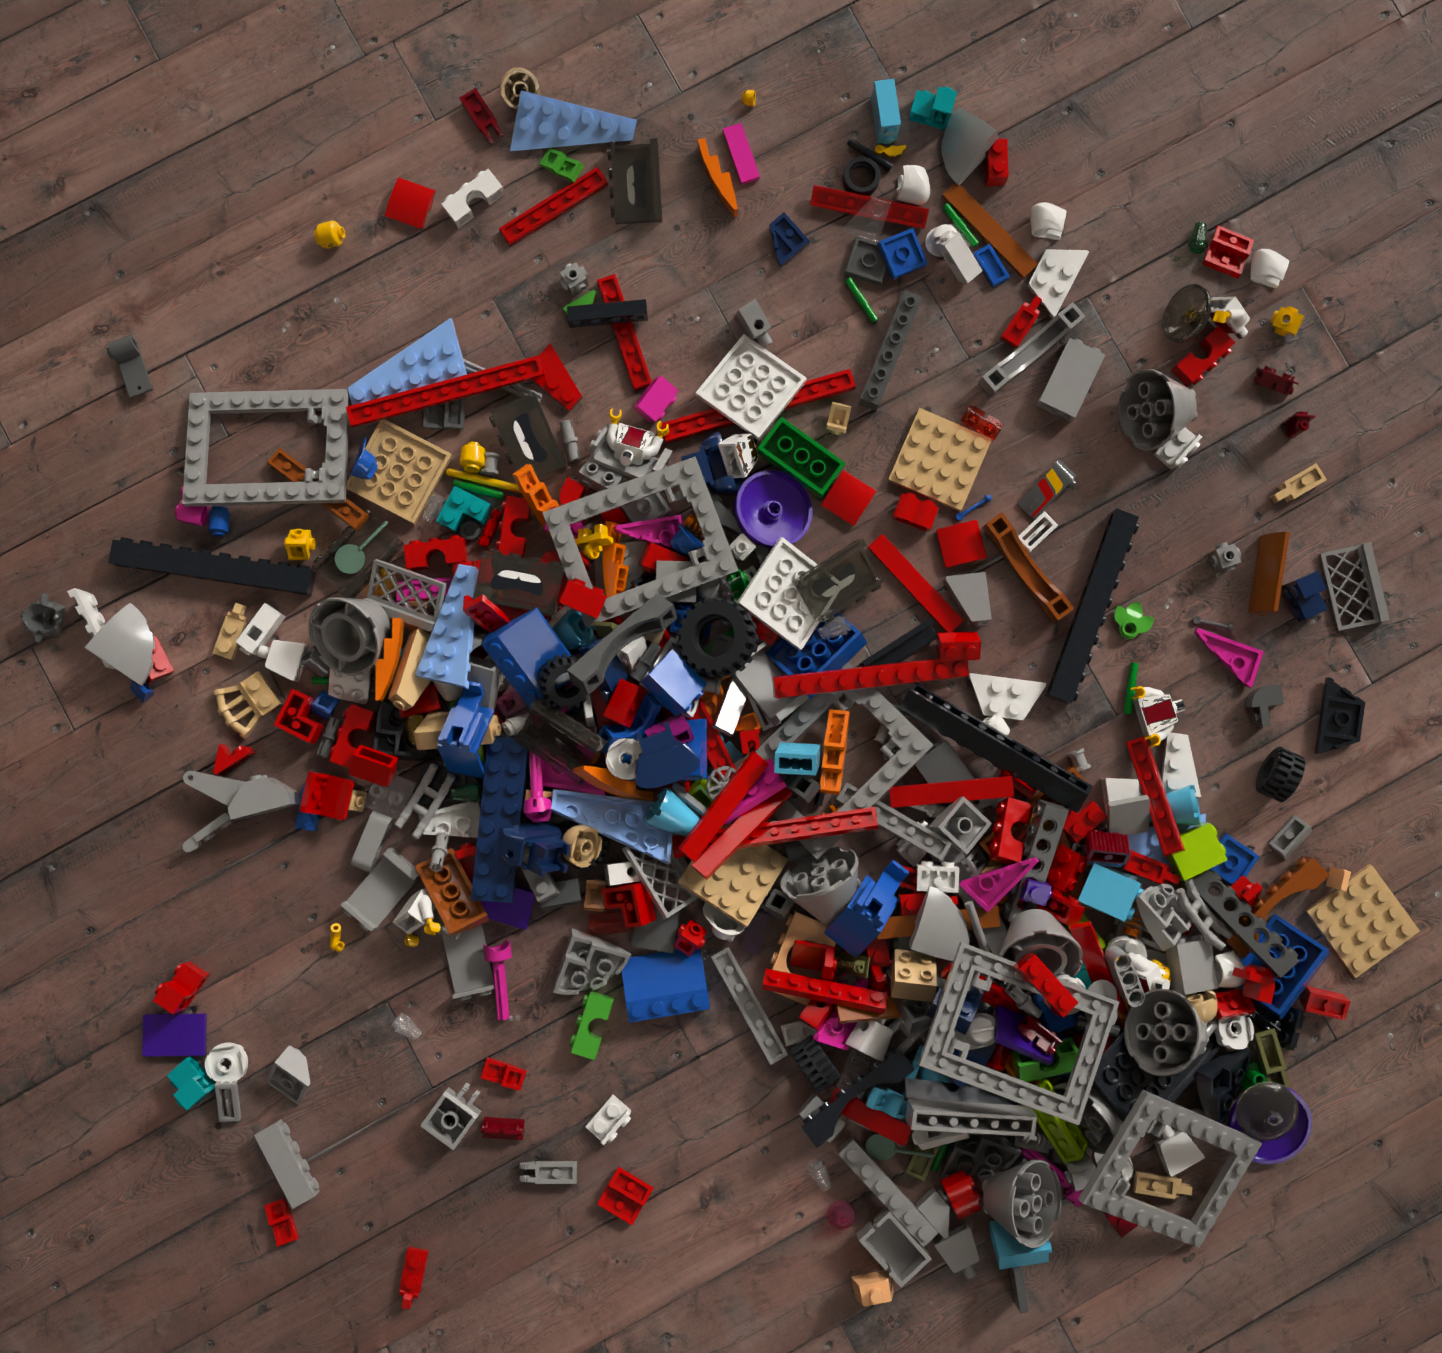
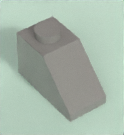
(1079, 1172)
(935, 1209)

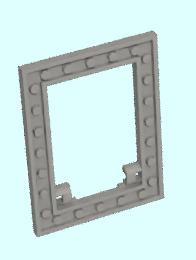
(331, 477)
(692, 487)
(904, 735)
(940, 1042)
(1151, 1115)

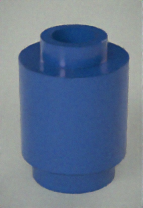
(219, 521)

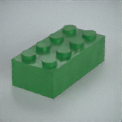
(801, 457)

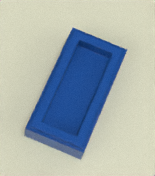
(991, 266)

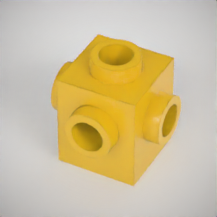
(1290, 328)
(299, 544)

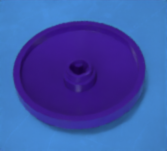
(772, 507)
(1286, 1146)

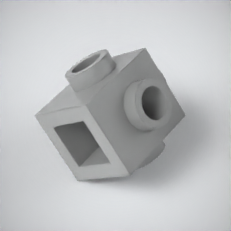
(576, 284)
(1225, 557)

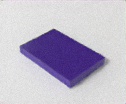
(513, 914)
(174, 1034)
(1008, 1035)

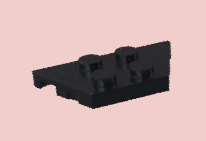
(1339, 718)
(437, 781)

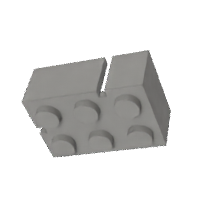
(893, 1244)

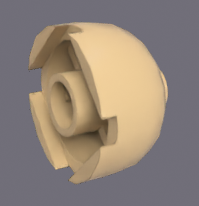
(514, 82)
(584, 845)
(1204, 1004)

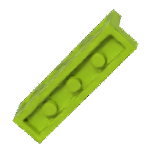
(1061, 1137)

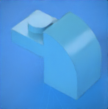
(887, 1101)

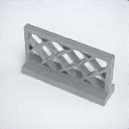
(1372, 586)
(397, 610)
(676, 867)

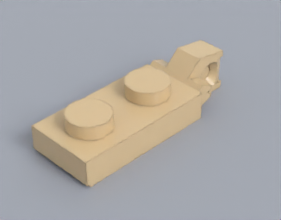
(1299, 484)
(231, 630)
(1159, 1185)

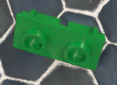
(737, 582)

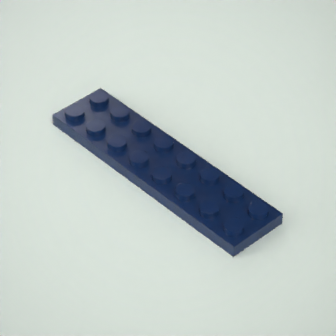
(500, 808)

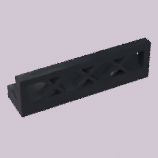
(607, 313)
(903, 645)

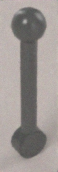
(1196, 620)

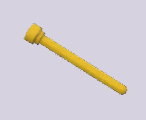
(483, 480)

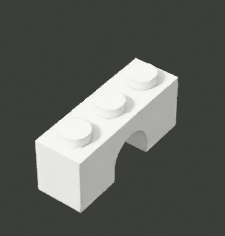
(483, 186)

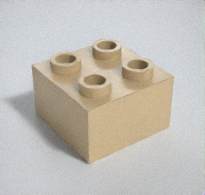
(913, 975)

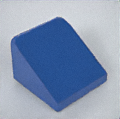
(142, 692)
(324, 705)

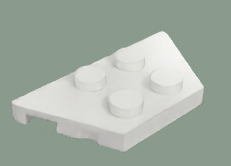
(1055, 277)
(1005, 696)

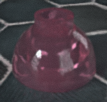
(841, 1215)

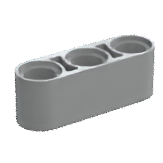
(371, 841)
(1131, 982)

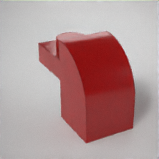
(572, 491)
(1258, 982)

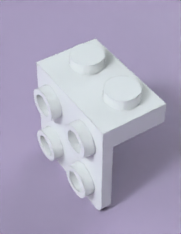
(350, 687)

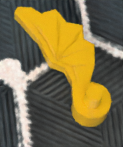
(891, 151)

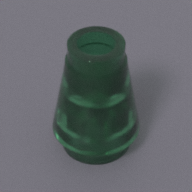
(1199, 239)
(467, 793)

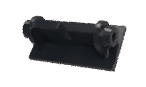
(1266, 1020)
(1289, 1024)

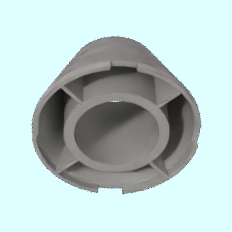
(348, 633)
(1042, 935)

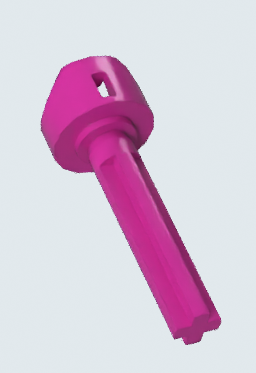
(537, 802)
(498, 955)
(1069, 1192)

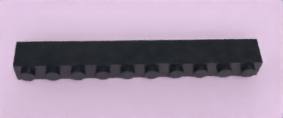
(212, 567)
(1092, 606)
(996, 747)

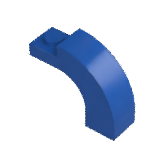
(643, 720)

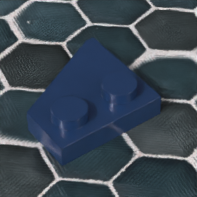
(787, 238)

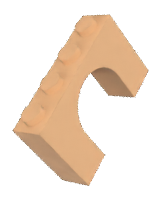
(799, 928)

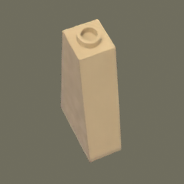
(406, 685)
(428, 731)

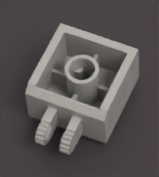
(452, 1104)

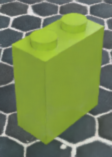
(1201, 852)

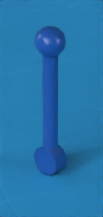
(959, 516)

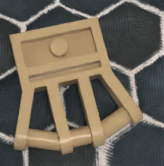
(257, 694)

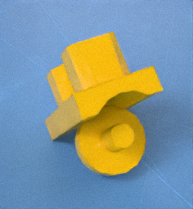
(593, 543)

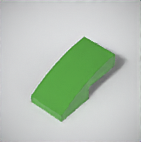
(561, 165)

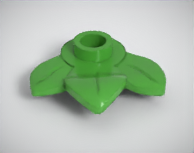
(1134, 618)

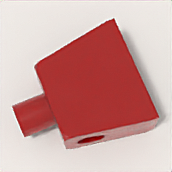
(817, 1013)

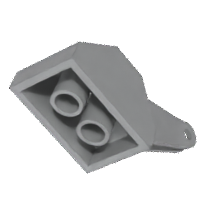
(244, 798)

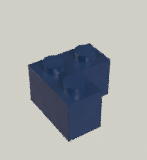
(1305, 596)
(968, 1009)

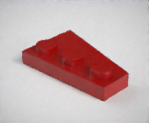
(557, 380)

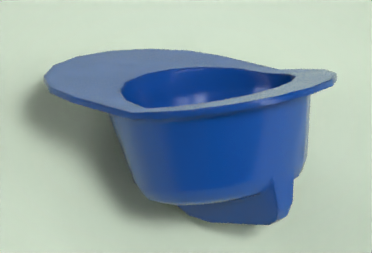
(365, 463)
(685, 542)

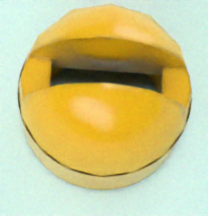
(749, 98)

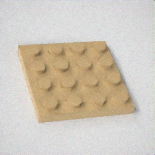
(939, 459)
(405, 471)
(739, 883)
(1362, 921)

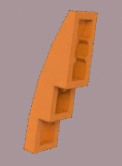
(720, 181)
(534, 492)
(614, 571)
(387, 667)
(834, 751)
(609, 783)

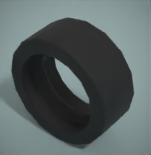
(863, 162)

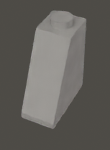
(971, 596)
(488, 675)

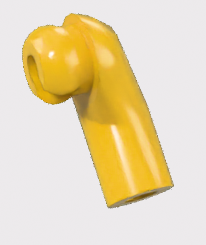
(335, 937)

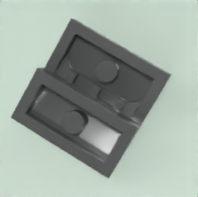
(445, 416)
(658, 934)

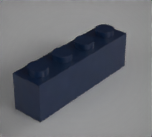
(613, 674)

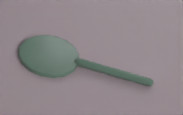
(351, 557)
(884, 1148)

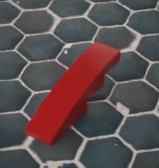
(875, 1120)

